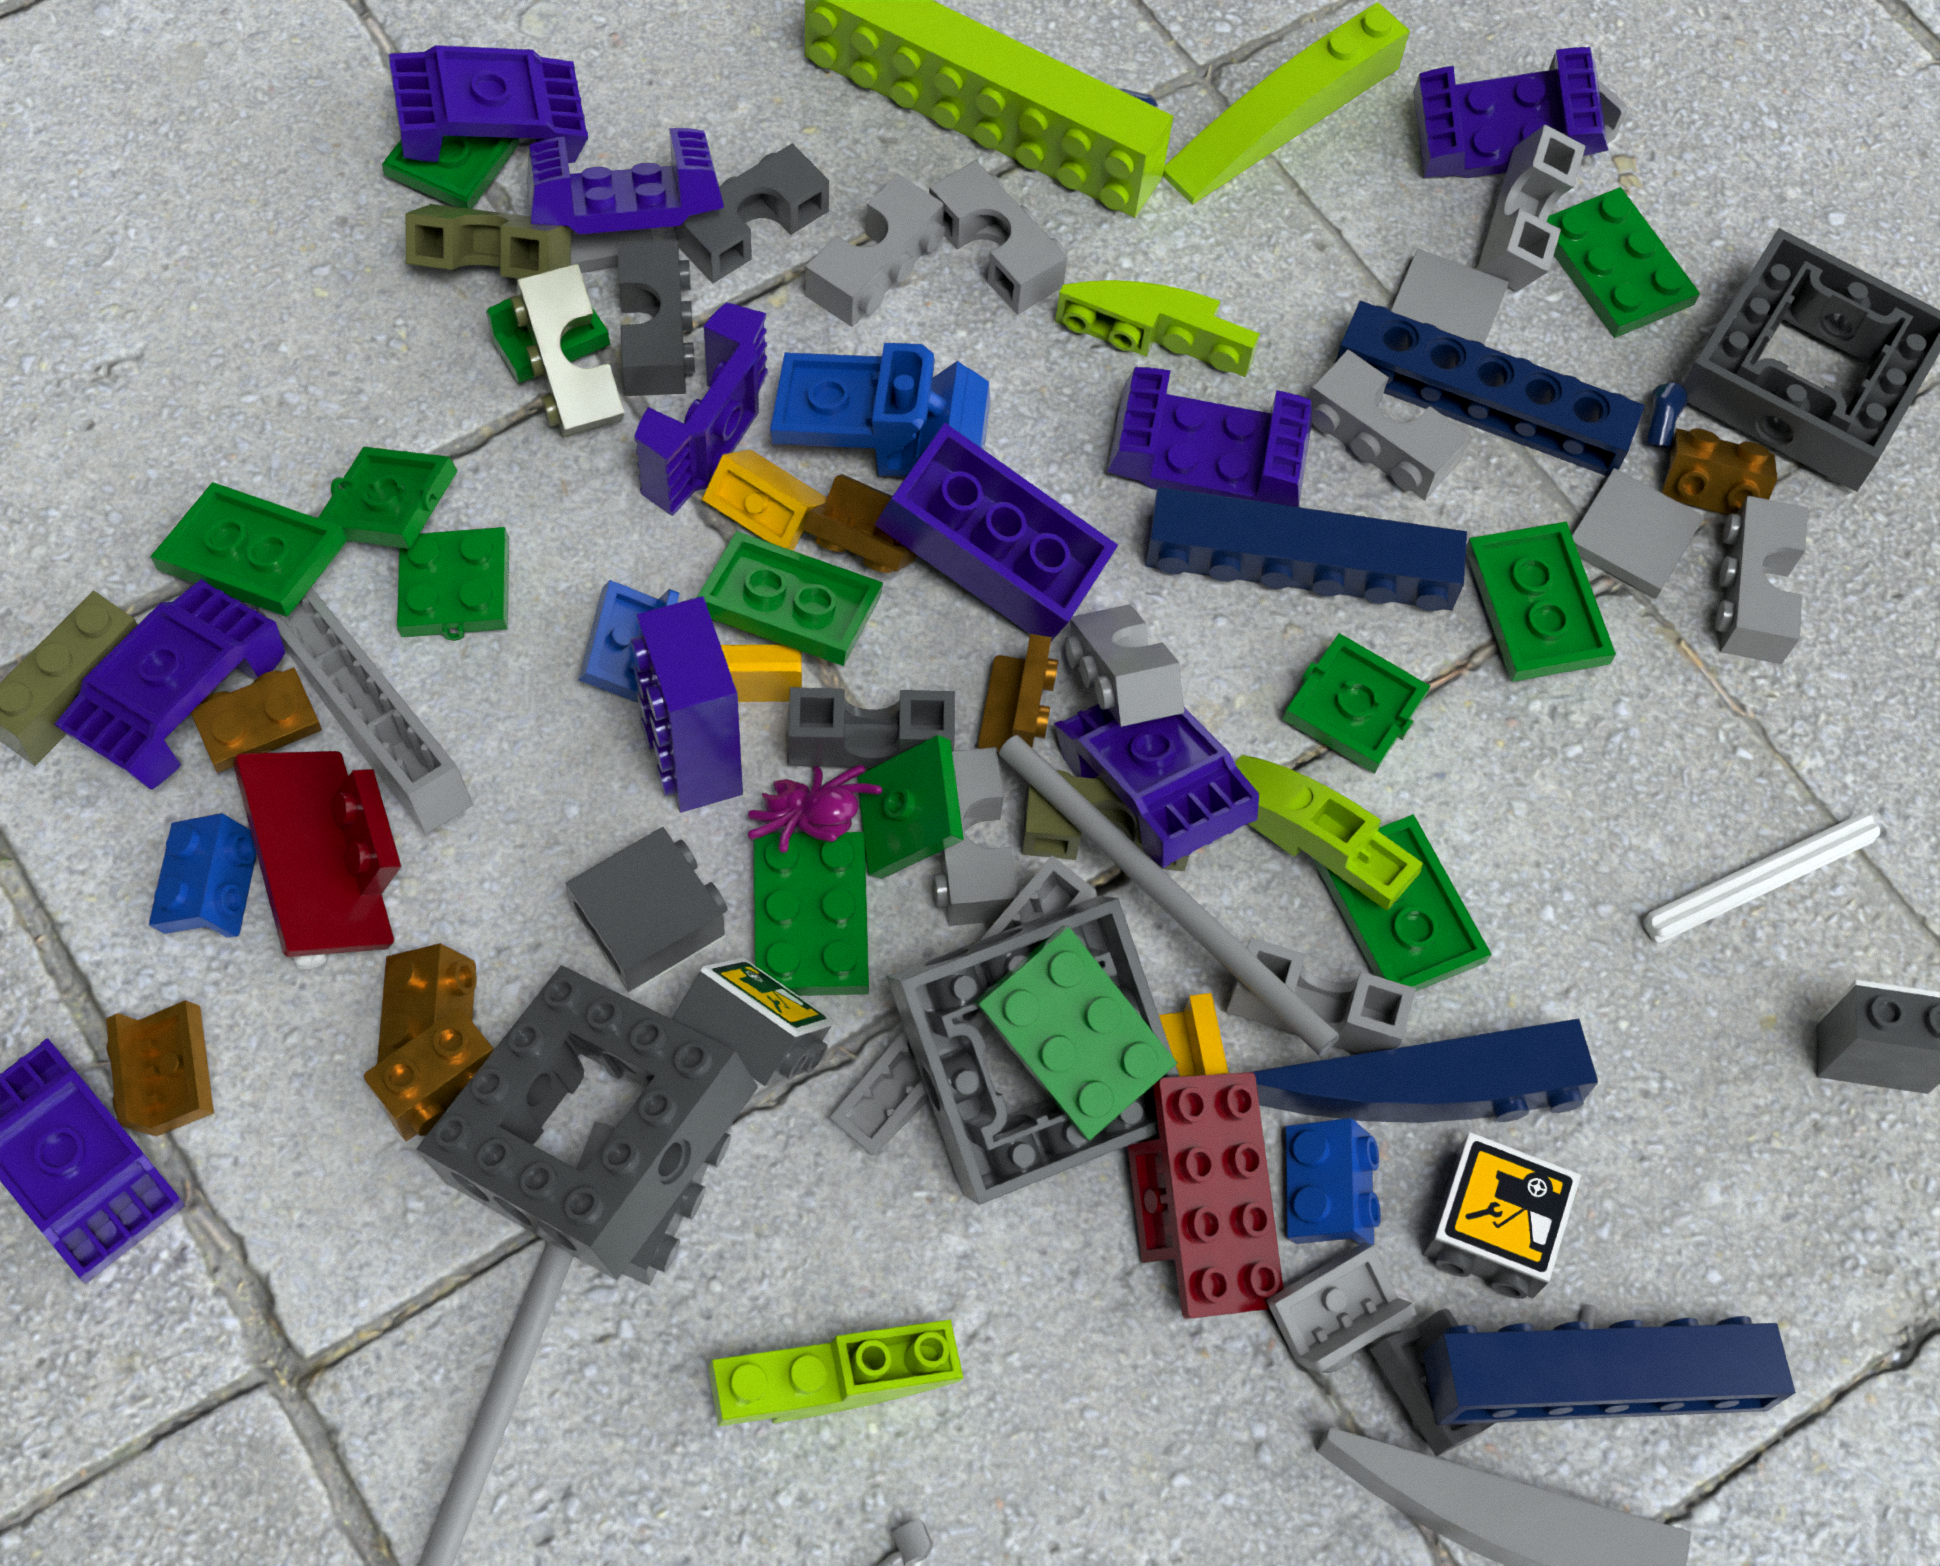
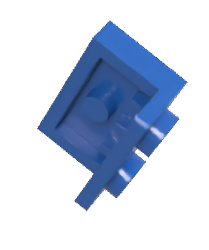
(609, 653)
(204, 876)
(1331, 1182)

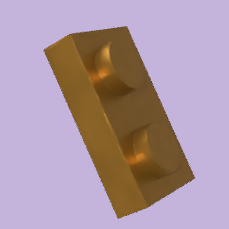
(1717, 472)
(849, 522)
(1016, 696)
(255, 717)
(420, 991)
(159, 1069)
(428, 1073)

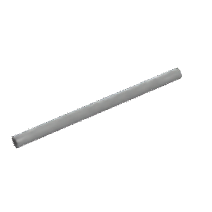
(1170, 896)
(503, 1391)

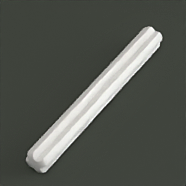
(1761, 877)

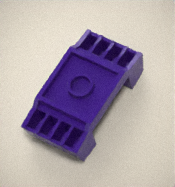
(484, 96)
(1478, 123)
(626, 198)
(1210, 444)
(683, 456)
(163, 675)
(1166, 774)
(75, 1165)

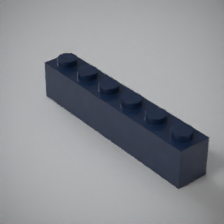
(1306, 549)
(1606, 1371)

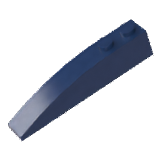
(1443, 1080)

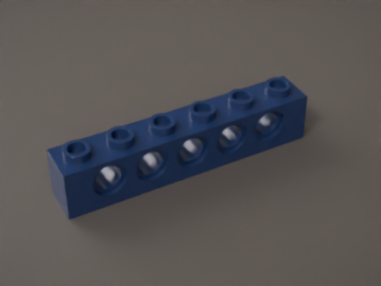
(1494, 390)

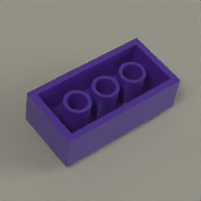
(996, 534)
(688, 704)

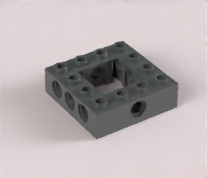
(1842, 308)
(985, 1144)
(646, 1162)

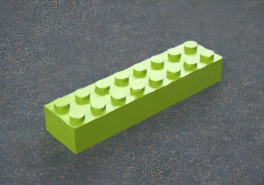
(996, 93)

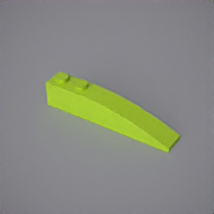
(1291, 101)

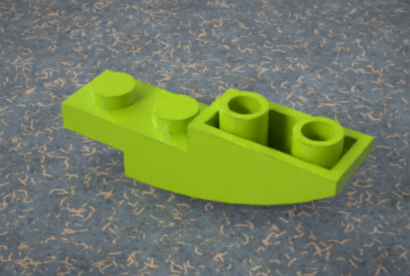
(1142, 313)
(1330, 828)
(835, 1375)

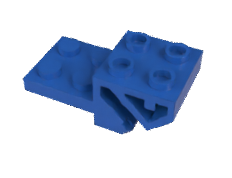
(878, 403)

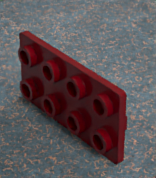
(320, 850)
(1208, 1194)

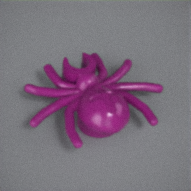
(820, 812)

